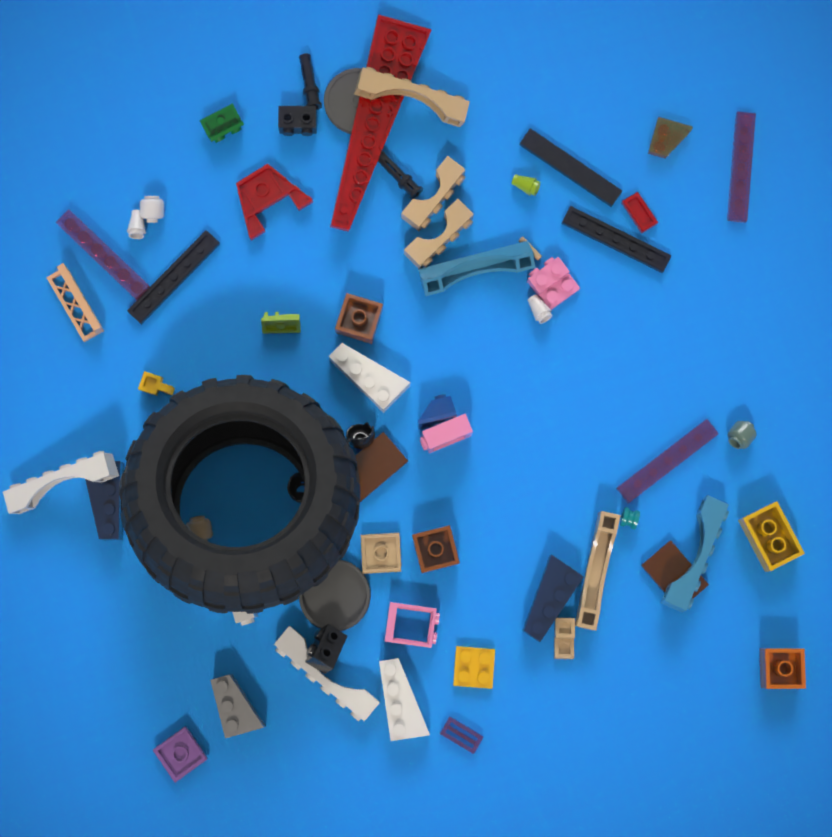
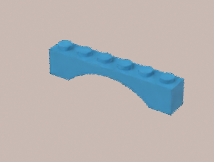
(508, 258)
(709, 517)

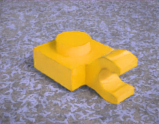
(153, 384)

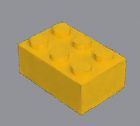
(771, 537)

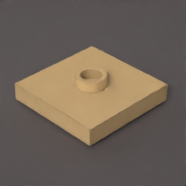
(380, 553)

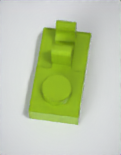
(281, 323)

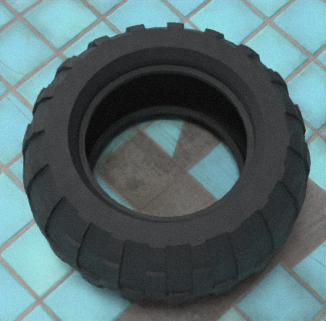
(226, 416)

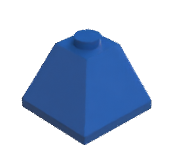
(437, 412)

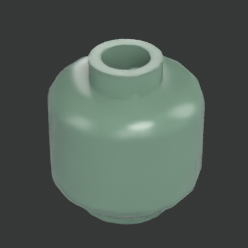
(741, 434)

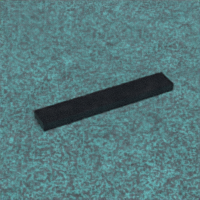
(570, 167)
(616, 239)
(173, 277)

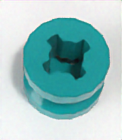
(629, 518)

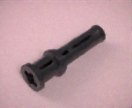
(311, 90)
(406, 180)

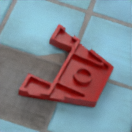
(263, 190)

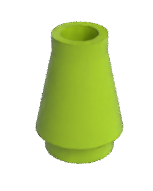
(526, 184)

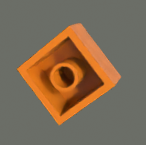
(782, 668)

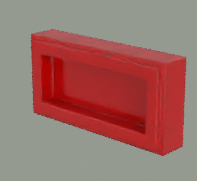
(639, 212)

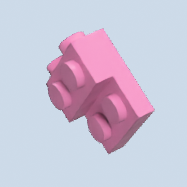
(553, 282)

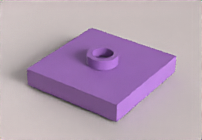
(180, 754)

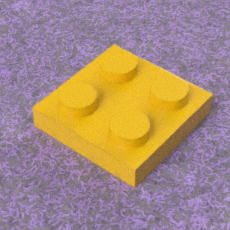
(474, 667)

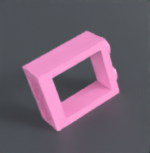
(446, 434)
(434, 620)

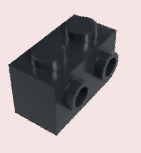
(297, 120)
(326, 648)

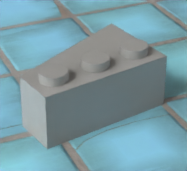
(234, 708)

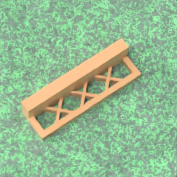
(79, 297)

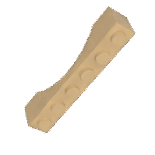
(447, 107)
(598, 561)

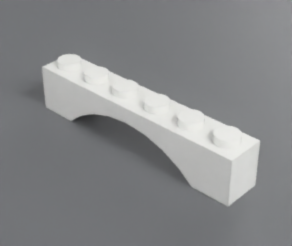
(26, 496)
(357, 700)

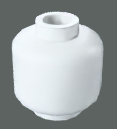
(152, 209)

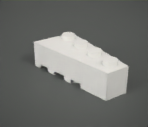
(369, 377)
(401, 706)

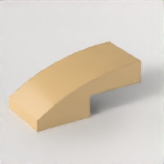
(564, 638)

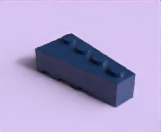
(107, 506)
(553, 592)

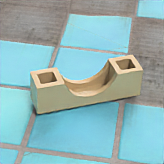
(419, 211)
(422, 251)

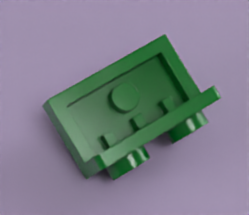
(221, 123)

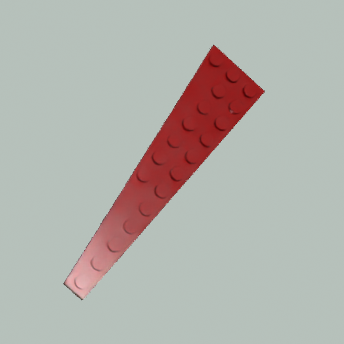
(396, 51)

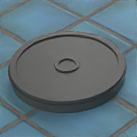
(340, 99)
(339, 599)

